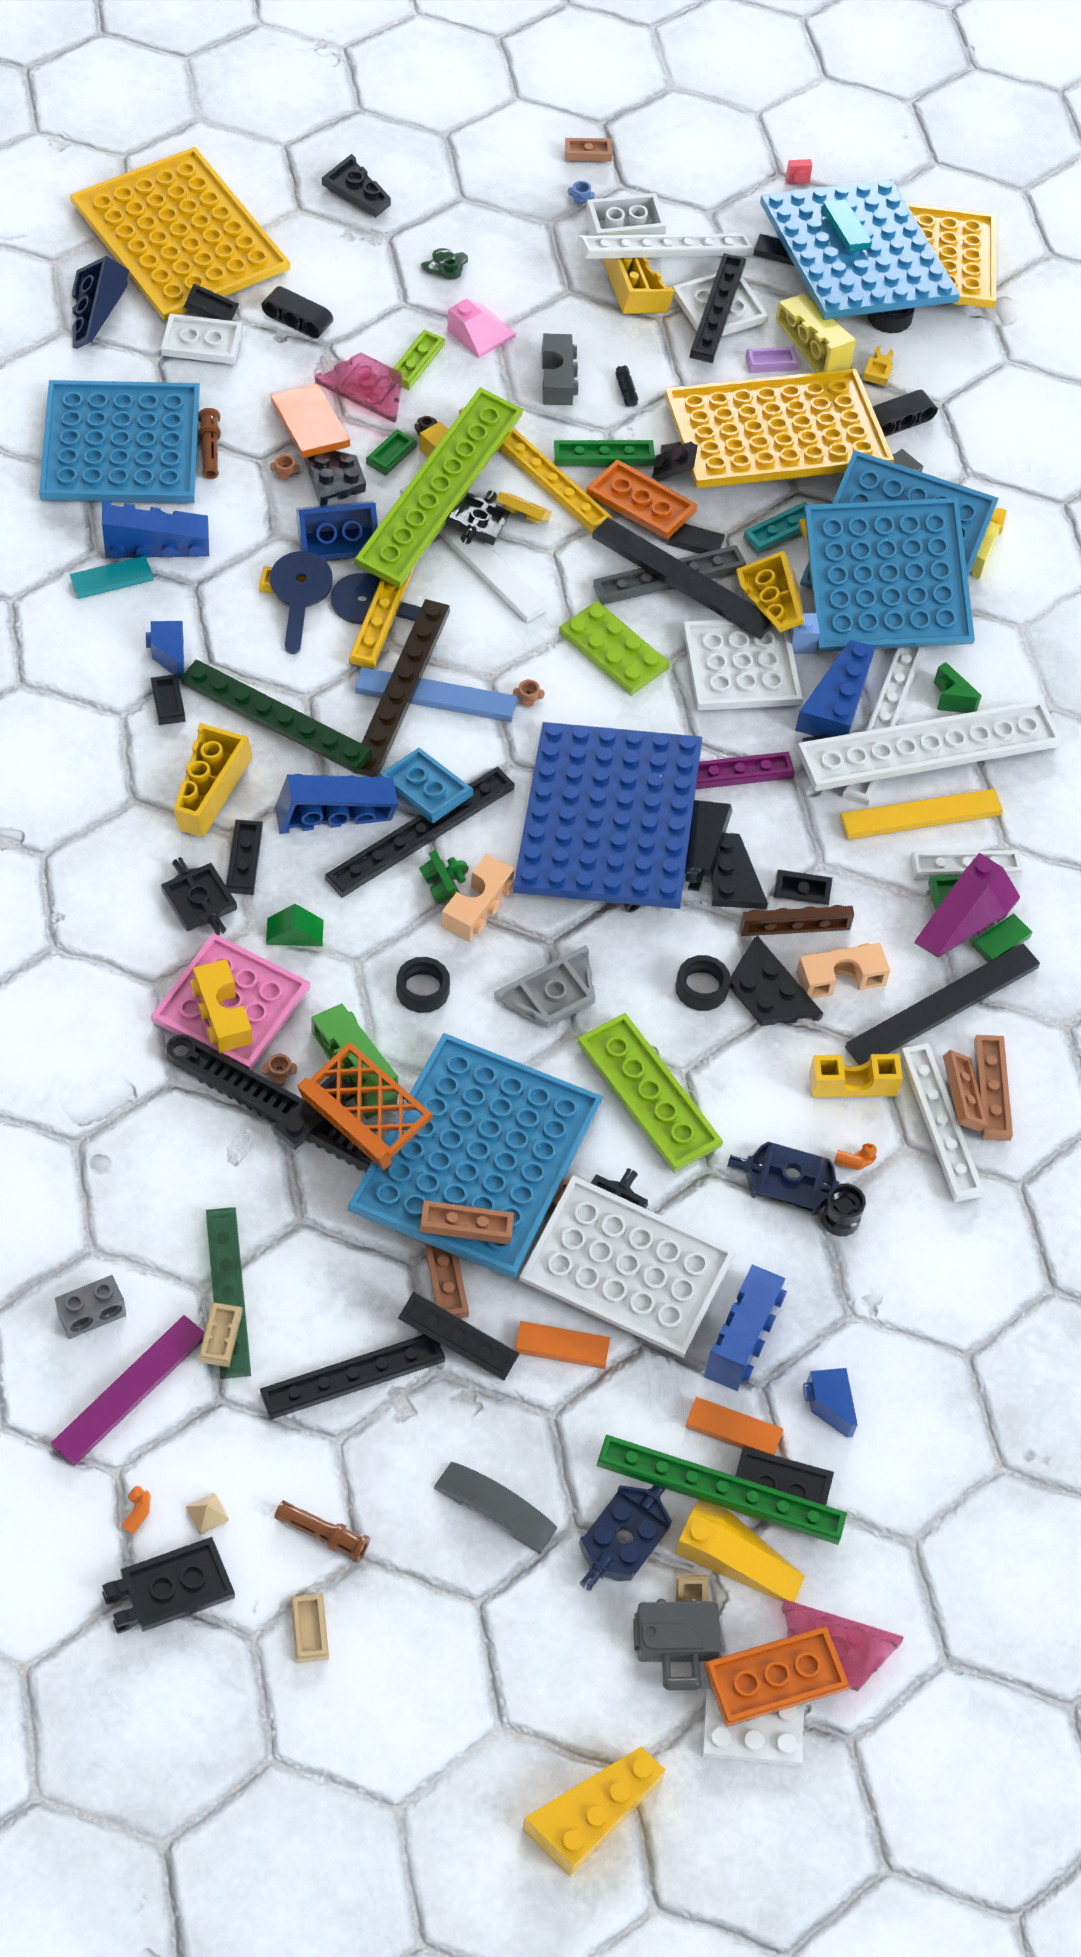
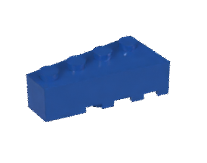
(153, 533)
(838, 694)
(334, 800)
(744, 1327)

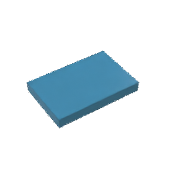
(427, 785)

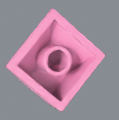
(477, 327)

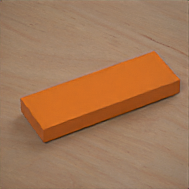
(562, 1345)
(733, 1427)

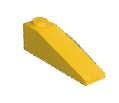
(773, 590)
(730, 1548)

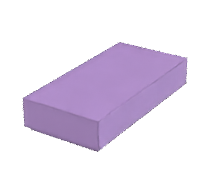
(771, 359)

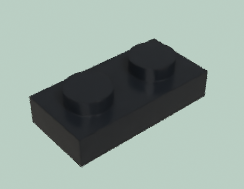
(675, 461)

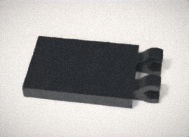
(705, 840)
(170, 1586)

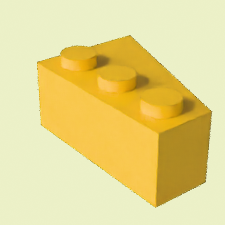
(638, 286)

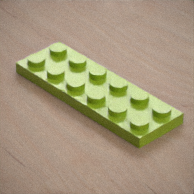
(650, 1092)

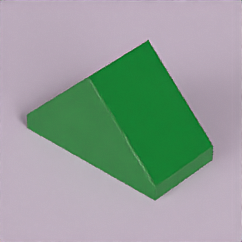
(294, 927)

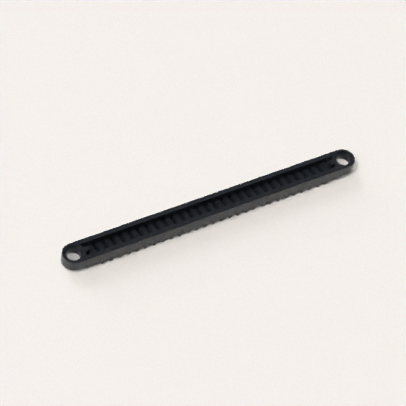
(256, 1094)

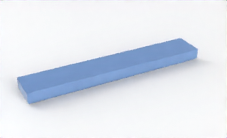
(444, 695)

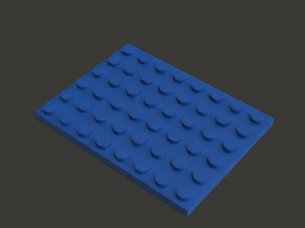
(609, 815)

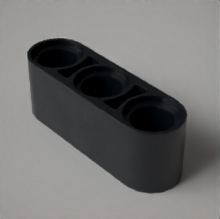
(297, 312)
(905, 412)

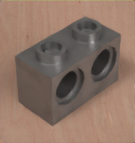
(90, 1306)

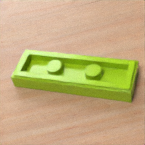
(419, 357)

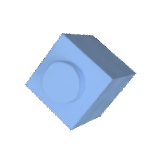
(805, 636)

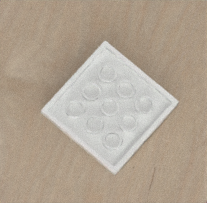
(738, 669)

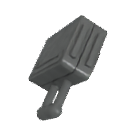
(677, 1634)

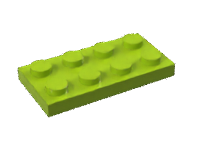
(614, 647)

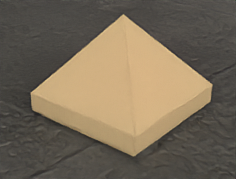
(207, 1513)
(691, 1587)

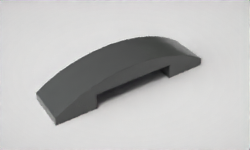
(498, 1504)

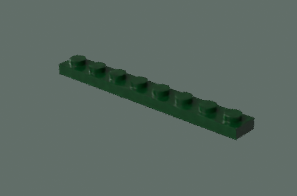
(276, 716)

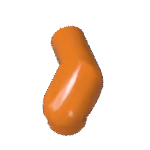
(858, 1160)
(141, 1509)

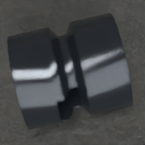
(843, 1209)

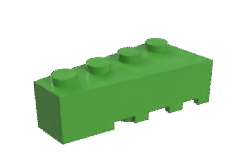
(337, 1028)

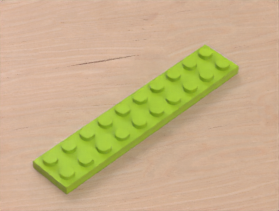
(438, 487)

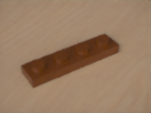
(796, 920)

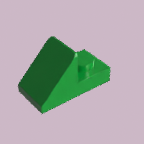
(957, 692)

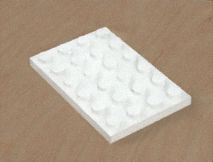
(628, 1266)

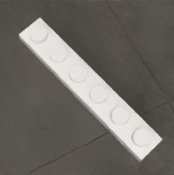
(942, 1122)

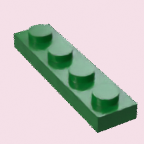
(603, 452)

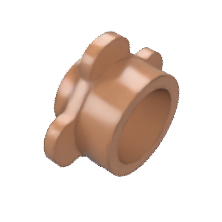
(284, 466)
(531, 687)
(279, 1061)

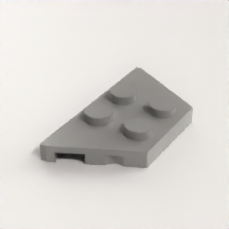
(552, 990)

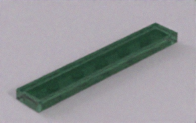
(228, 1281)

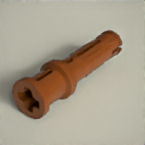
(209, 434)
(334, 1535)

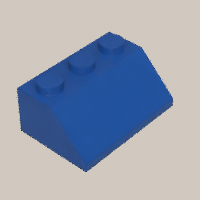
(336, 529)

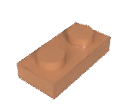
(588, 149)

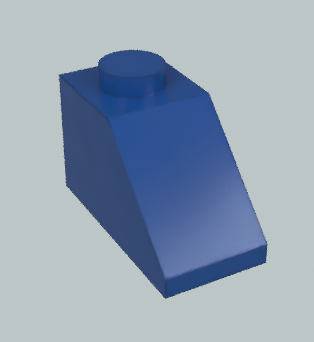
(167, 645)
(832, 1399)

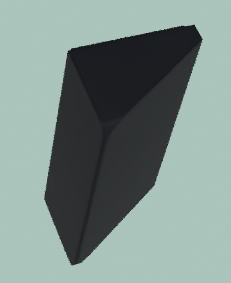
(803, 887)

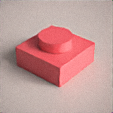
(798, 171)

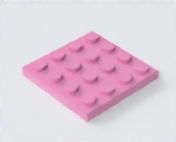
(260, 986)

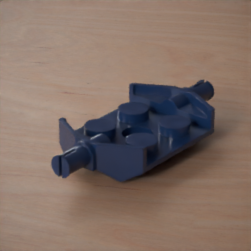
(768, 1176)
(630, 1510)

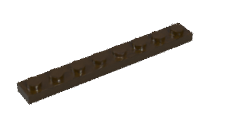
(403, 684)

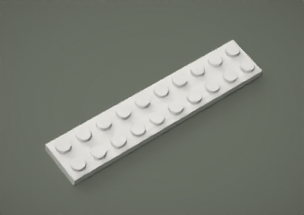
(928, 745)

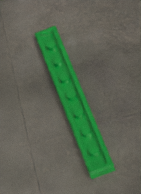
(722, 1489)

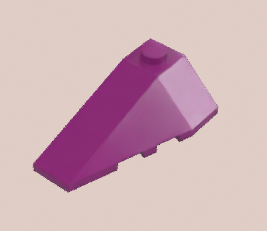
(975, 901)

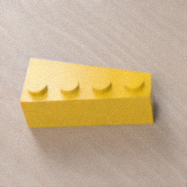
(210, 777)
(590, 1812)

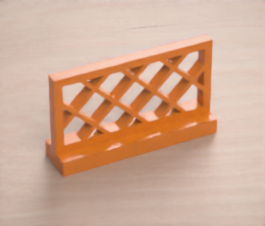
(346, 1122)

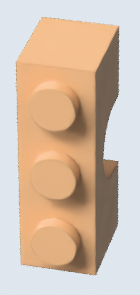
(469, 915)
(863, 963)

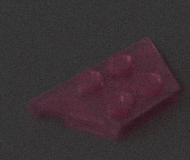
(366, 384)
(858, 1646)

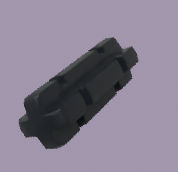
(626, 386)

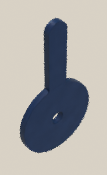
(299, 594)
(352, 610)

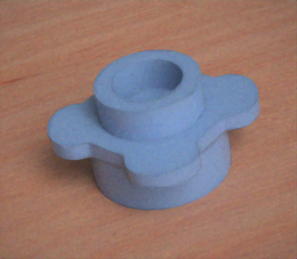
(581, 192)

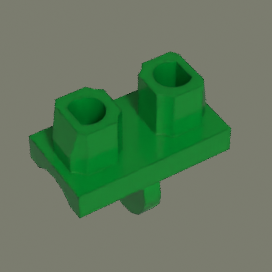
(436, 868)

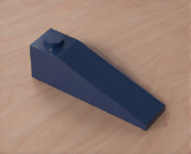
(96, 293)

